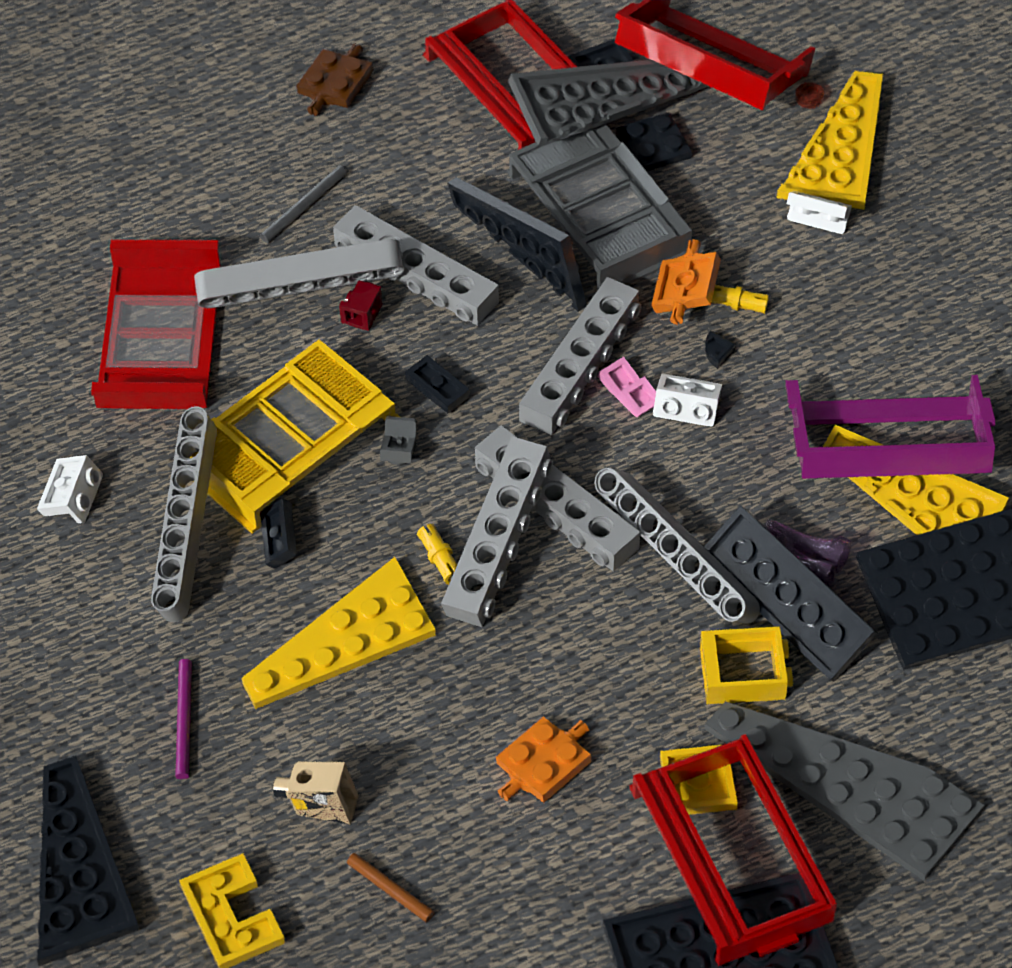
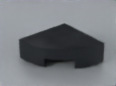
(718, 348)

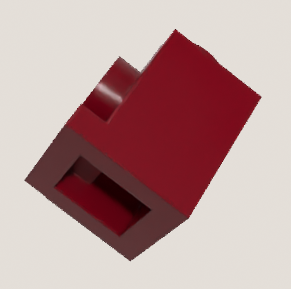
(361, 305)

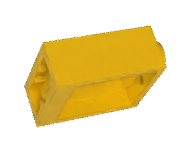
(744, 641)

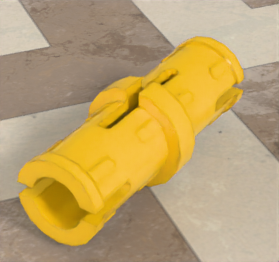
(740, 298)
(438, 551)

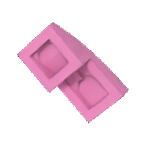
(627, 387)

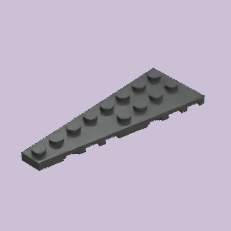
(581, 98)

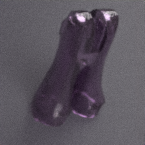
(819, 554)

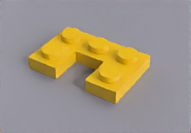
(228, 939)

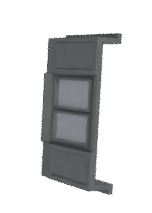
(604, 203)

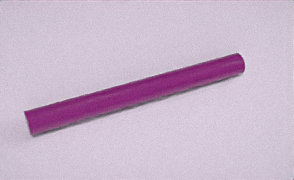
(183, 719)

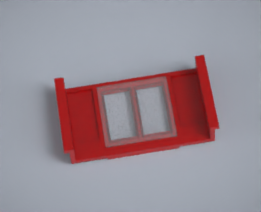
(155, 331)

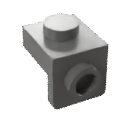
(399, 440)

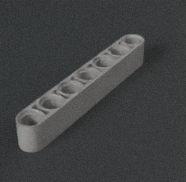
(298, 273)
(189, 526)
(688, 549)

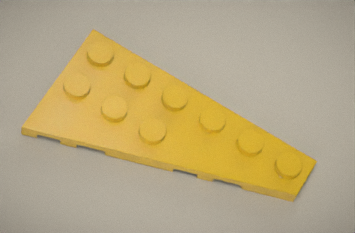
(840, 151)
(922, 500)
(360, 628)

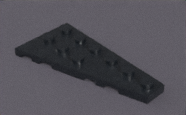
(531, 240)
(79, 880)

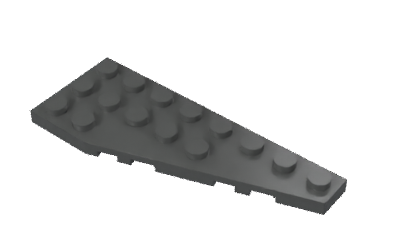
(878, 796)

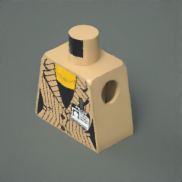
(319, 791)

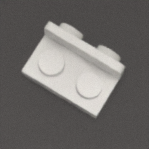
(818, 212)
(687, 400)
(71, 488)

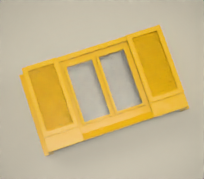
(289, 430)

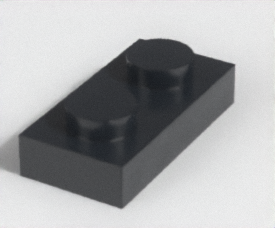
(437, 384)
(278, 533)

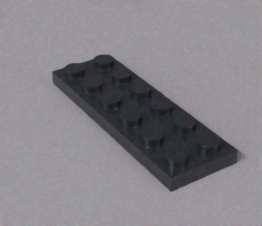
(791, 594)

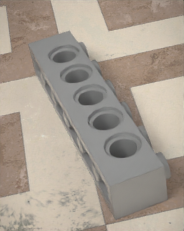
(425, 268)
(579, 356)
(519, 459)
(563, 502)

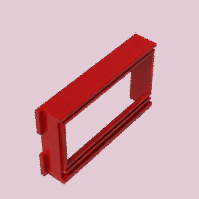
(638, 36)
(452, 51)
(699, 871)

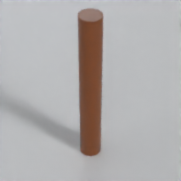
(390, 887)

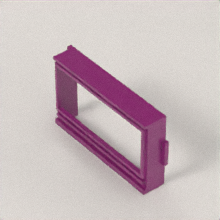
(894, 459)

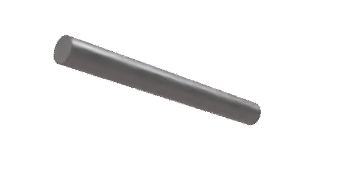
(303, 204)

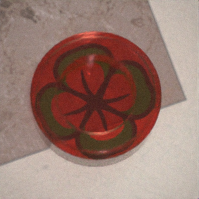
(809, 95)

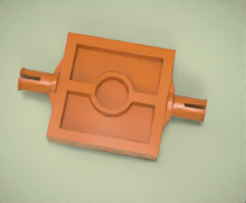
(686, 282)
(543, 759)

